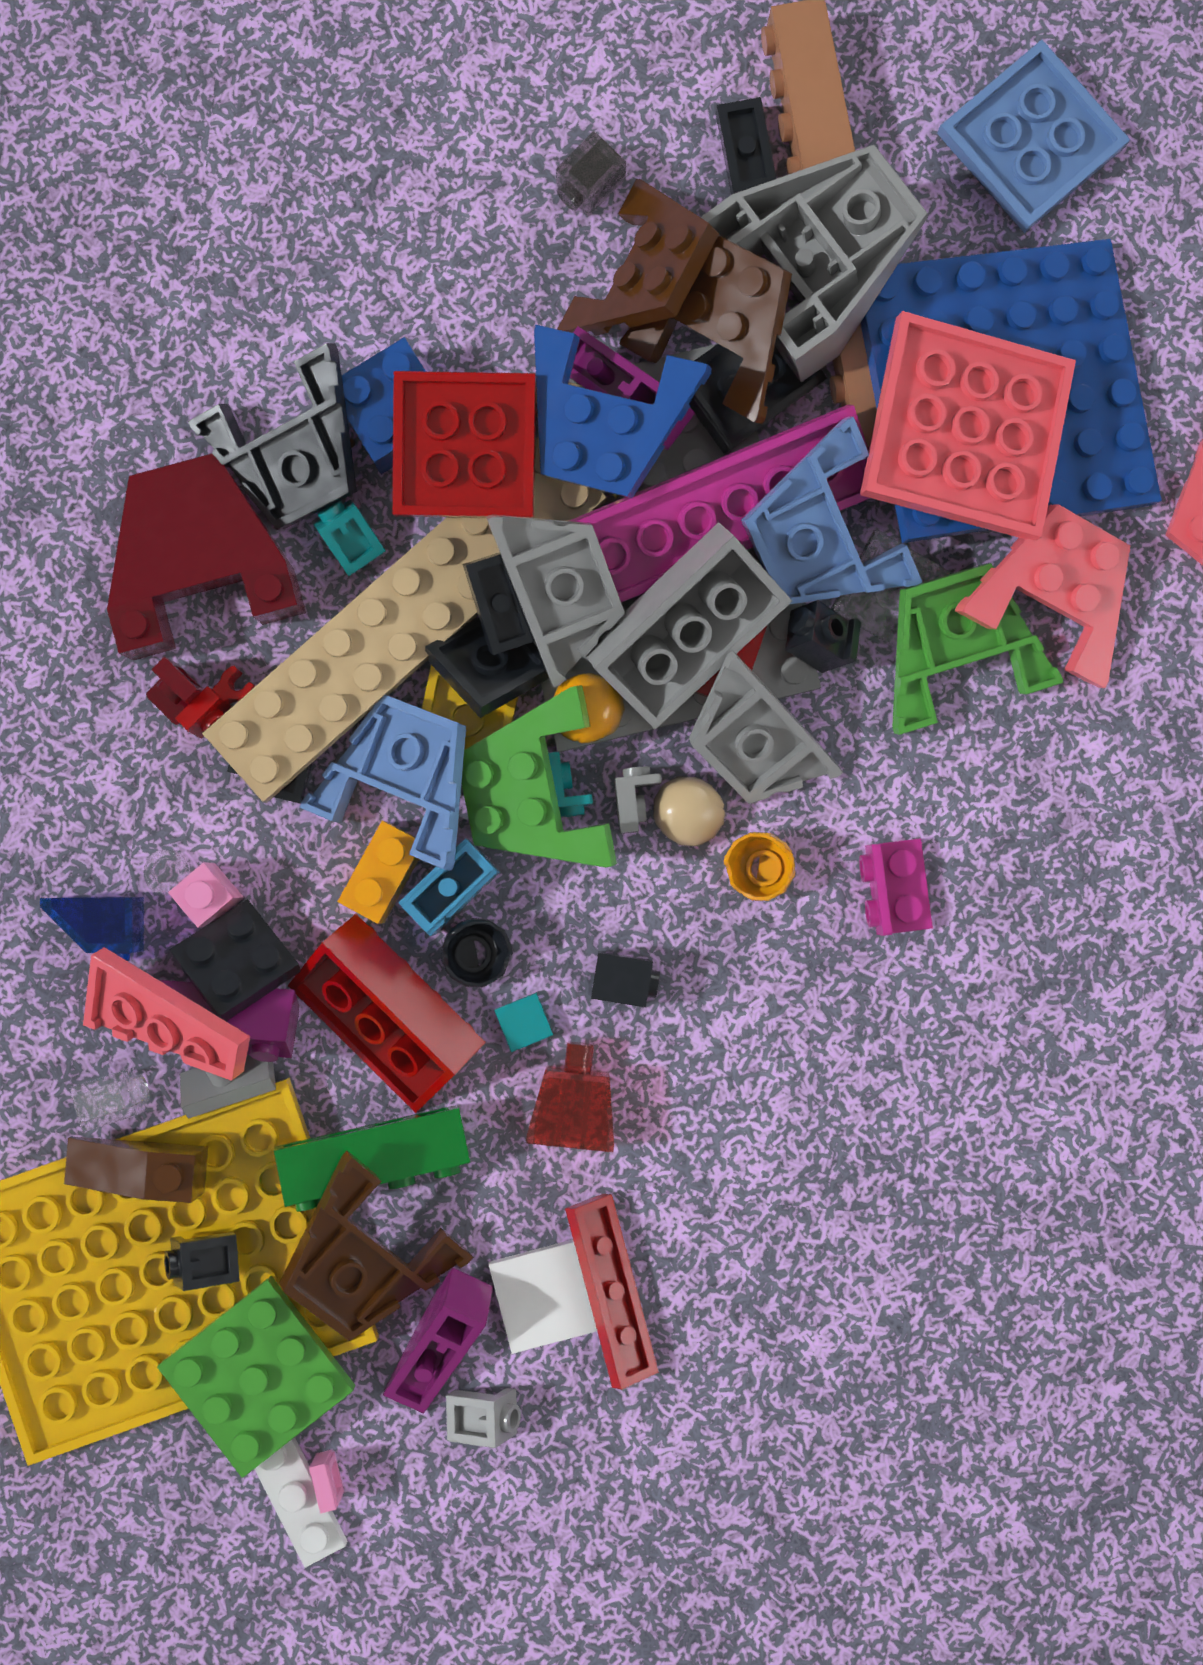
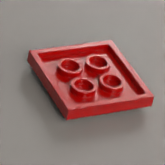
(463, 444)

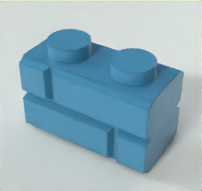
(447, 892)

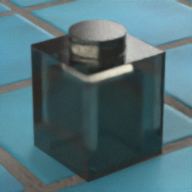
(589, 174)

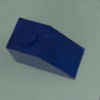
(100, 922)

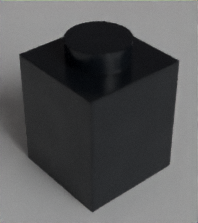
(624, 979)

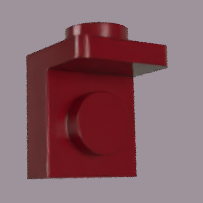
(173, 689)

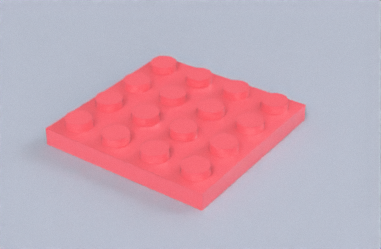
(968, 427)

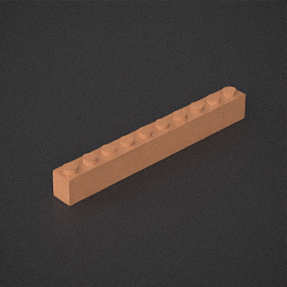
(817, 131)

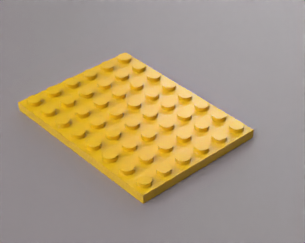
(89, 1283)

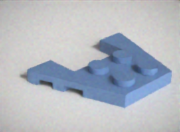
(805, 538)
(409, 757)

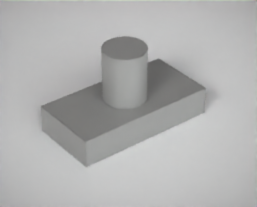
(207, 1092)

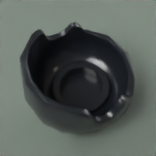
(460, 953)

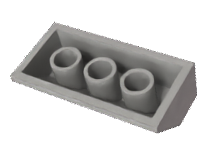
(687, 625)

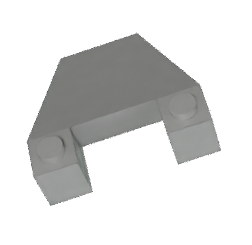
(838, 235)

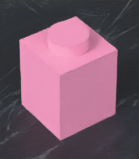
(205, 894)

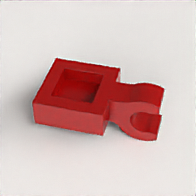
(212, 703)

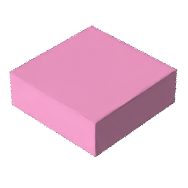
(326, 1481)

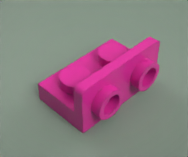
(896, 887)

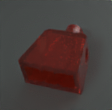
(574, 1104)

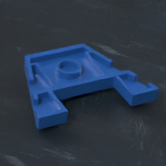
(601, 436)

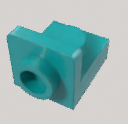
(348, 536)
(562, 779)

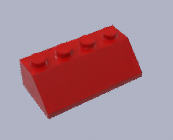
(385, 1012)

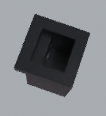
(822, 637)

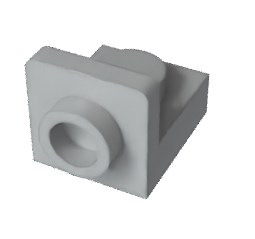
(631, 807)
(482, 1417)

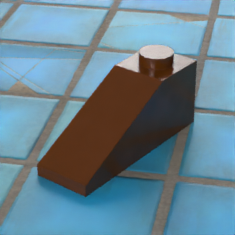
(137, 1168)

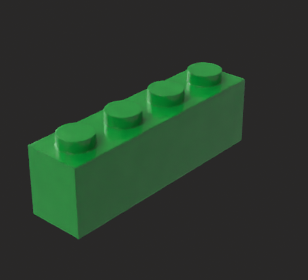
(390, 1148)

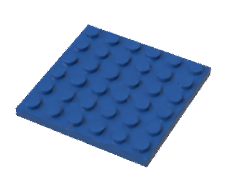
(1059, 303)

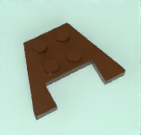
(657, 270)
(740, 306)
(348, 1273)

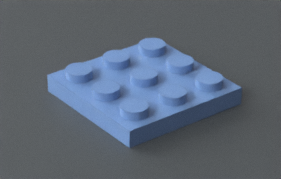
(1033, 136)

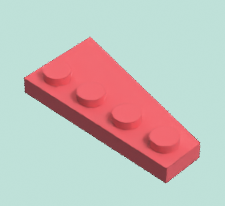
(151, 1011)

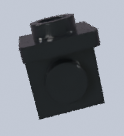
(202, 1261)

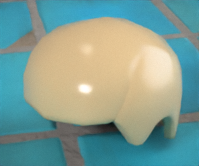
(688, 811)

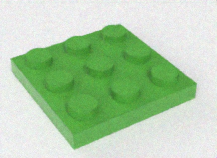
(256, 1376)

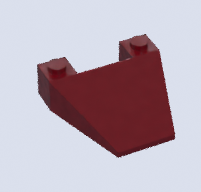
(185, 535)

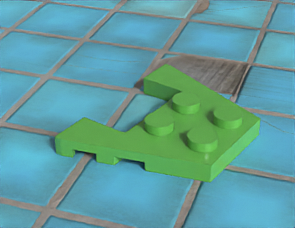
(939, 639)
(514, 793)

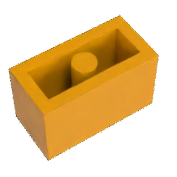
(380, 873)

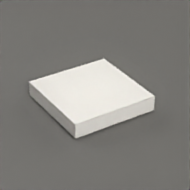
(542, 1296)

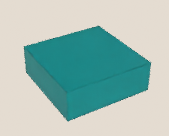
(523, 1022)

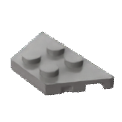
(559, 585)
(755, 737)

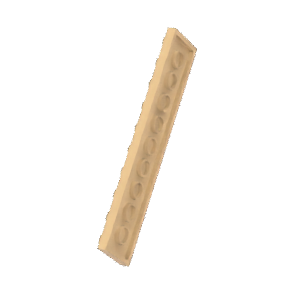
(369, 647)

